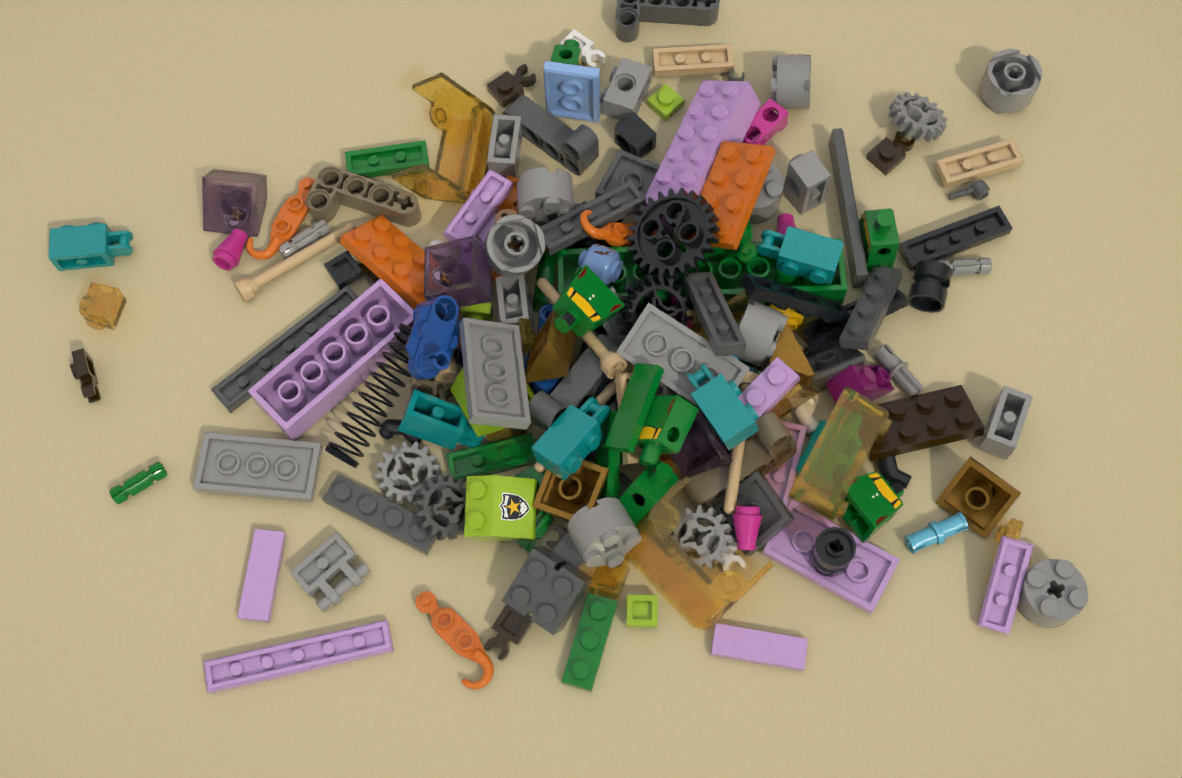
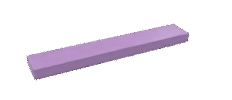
(298, 656)

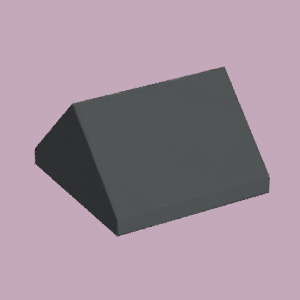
(830, 361)

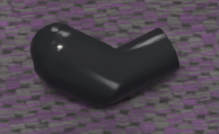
(890, 471)

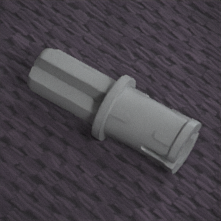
(898, 369)

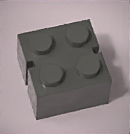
(547, 591)

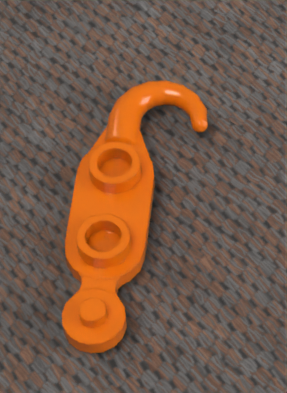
(286, 222)
(614, 232)
(457, 636)

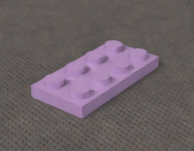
(861, 581)

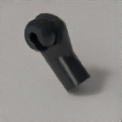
(390, 428)

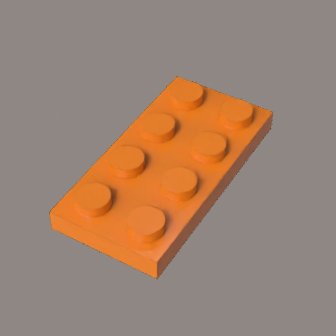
(735, 187)
(389, 256)

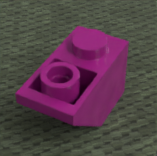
(867, 380)

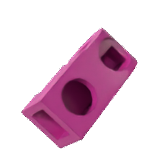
(766, 123)

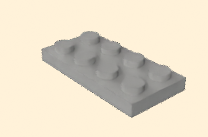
(676, 349)
(494, 374)
(258, 467)

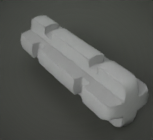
(304, 238)
(969, 266)

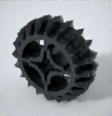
(648, 287)

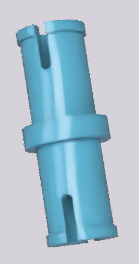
(936, 532)

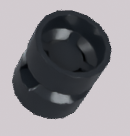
(930, 286)
(832, 551)

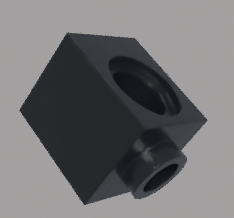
(634, 136)

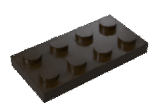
(927, 422)

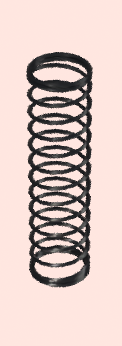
(333, 448)

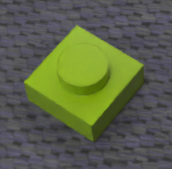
(665, 102)
(479, 311)
(642, 611)

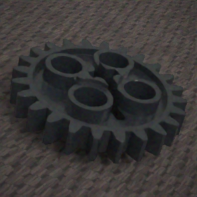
(695, 217)

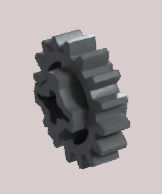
(441, 493)

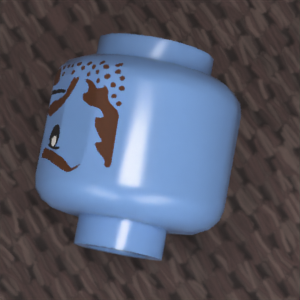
(603, 262)

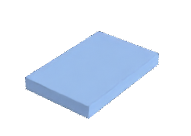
(572, 91)

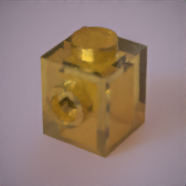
(102, 306)

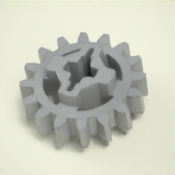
(917, 117)
(397, 478)
(712, 535)

